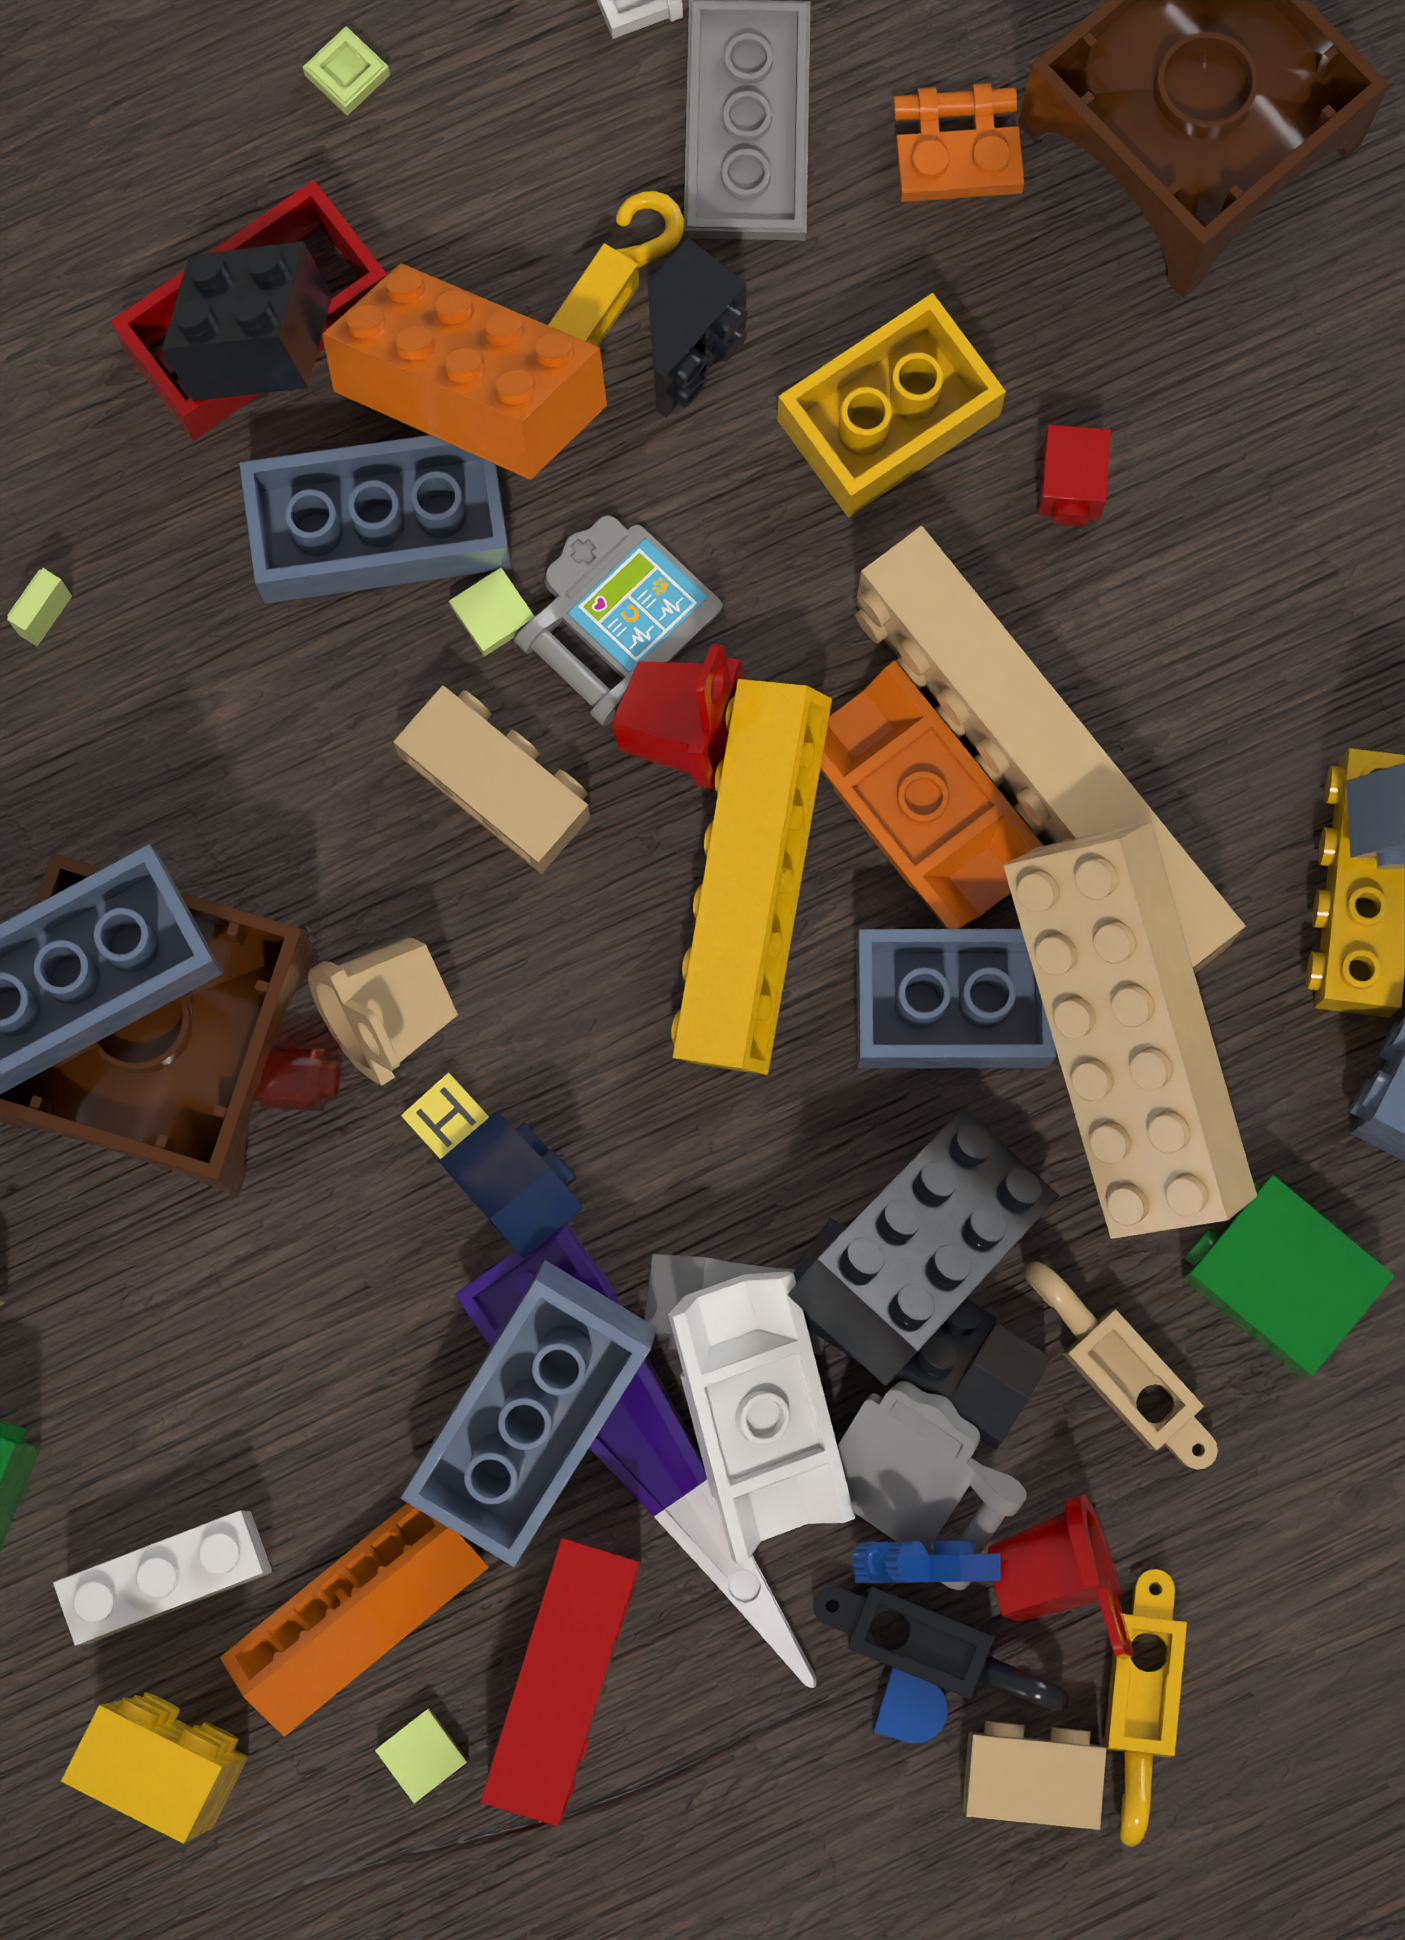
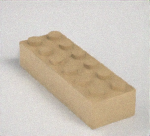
(1131, 1031)

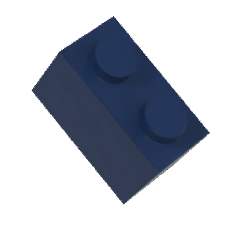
(513, 1182)

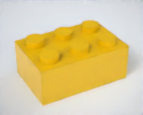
(890, 405)
(156, 1766)

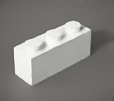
(162, 1577)

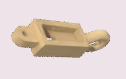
(1120, 1366)

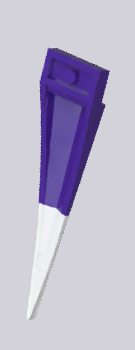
(646, 1446)

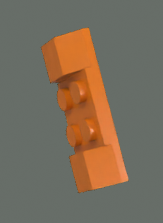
(924, 799)

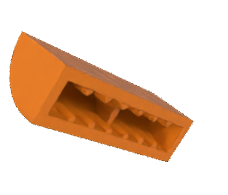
(351, 1616)

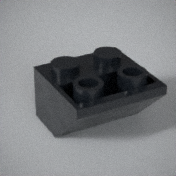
(693, 321)

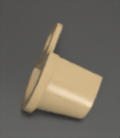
(382, 1005)

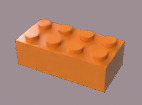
(466, 370)

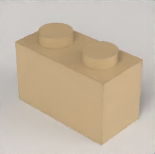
(1034, 1777)

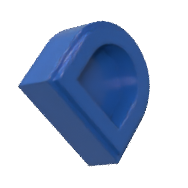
(911, 1709)

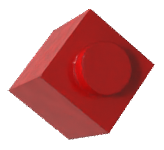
(1074, 474)

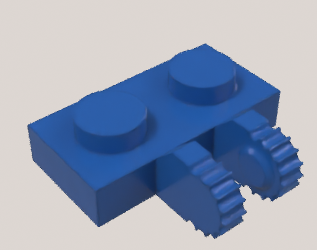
(911, 1563)

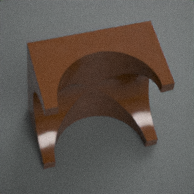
(1203, 109)
(187, 1074)

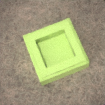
(346, 70)
(39, 606)
(491, 611)
(421, 1755)

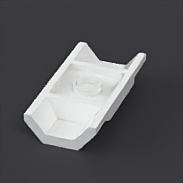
(759, 1409)

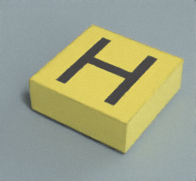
(444, 1115)

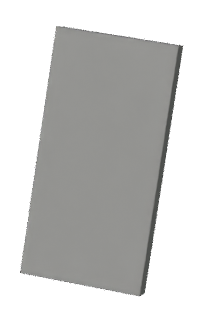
(747, 120)

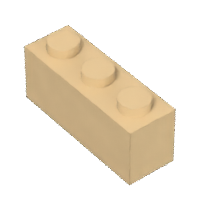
(494, 777)

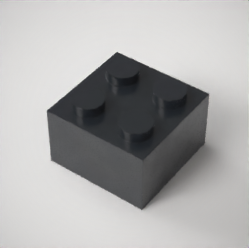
(247, 321)

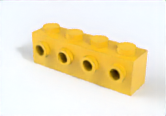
(1359, 912)

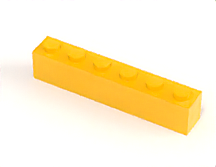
(751, 876)

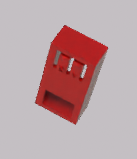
(290, 221)
(560, 1682)

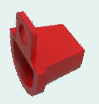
(679, 713)
(1062, 1568)

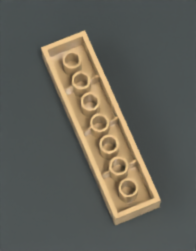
(1019, 722)

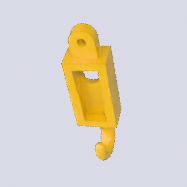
(614, 273)
(1145, 1704)

